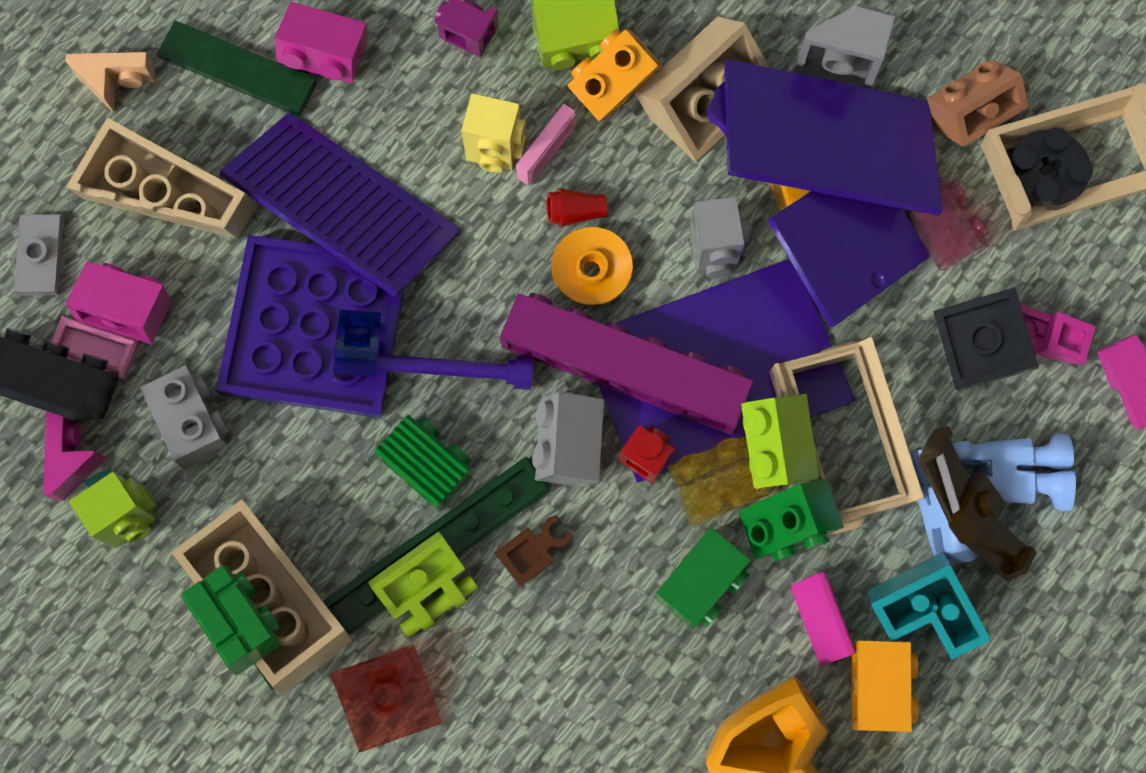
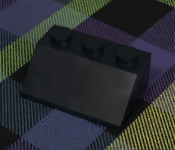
(53, 379)

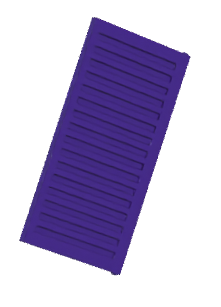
(341, 203)

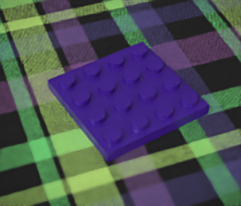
(288, 326)

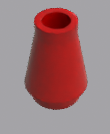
(573, 207)

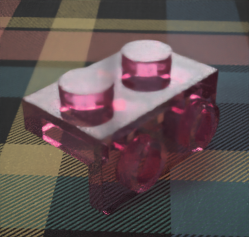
(954, 231)

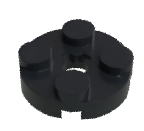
(1065, 154)

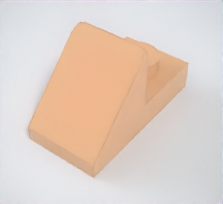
(103, 70)

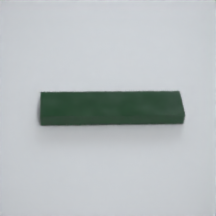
(237, 68)

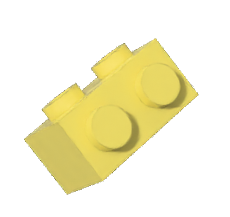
(493, 133)

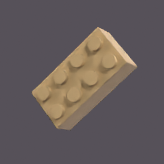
(307, 629)

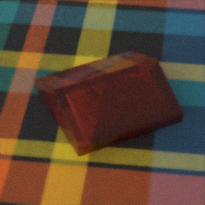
(386, 698)

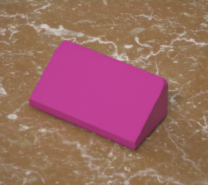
(822, 618)

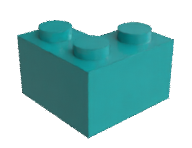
(929, 595)

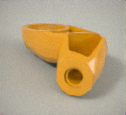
(769, 733)

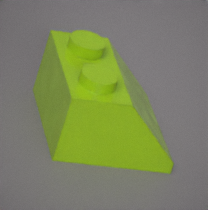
(571, 29)

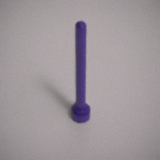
(515, 372)

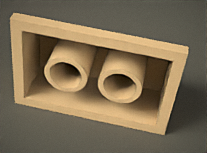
(685, 85)

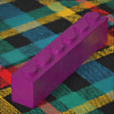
(625, 362)

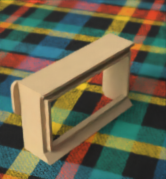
(1126, 103)
(884, 414)

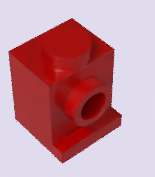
(647, 453)

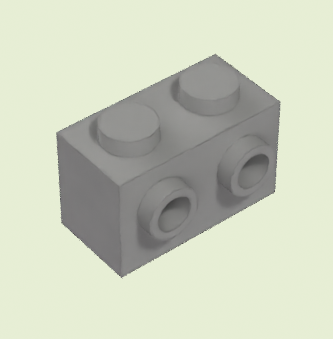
(717, 236)
(185, 416)
(568, 439)

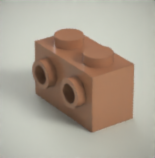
(978, 102)

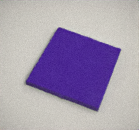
(846, 249)

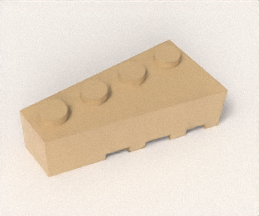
(158, 184)

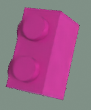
(321, 42)
(119, 301)

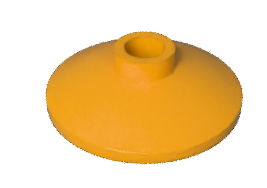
(589, 247)

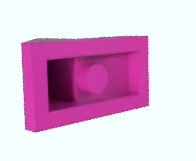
(62, 465)

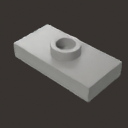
(39, 255)

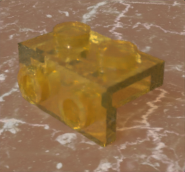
(715, 480)

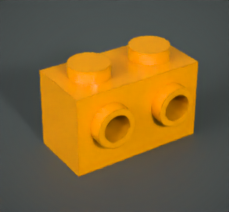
(613, 74)
(883, 686)

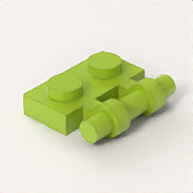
(416, 577)

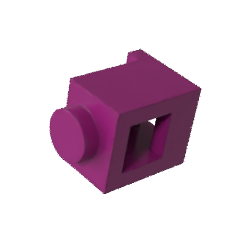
(466, 25)

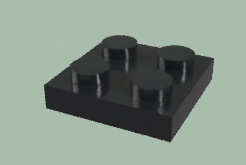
(986, 339)

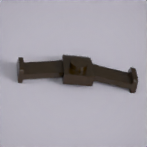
(973, 508)

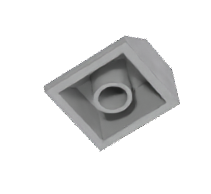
(847, 47)

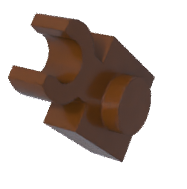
(528, 554)

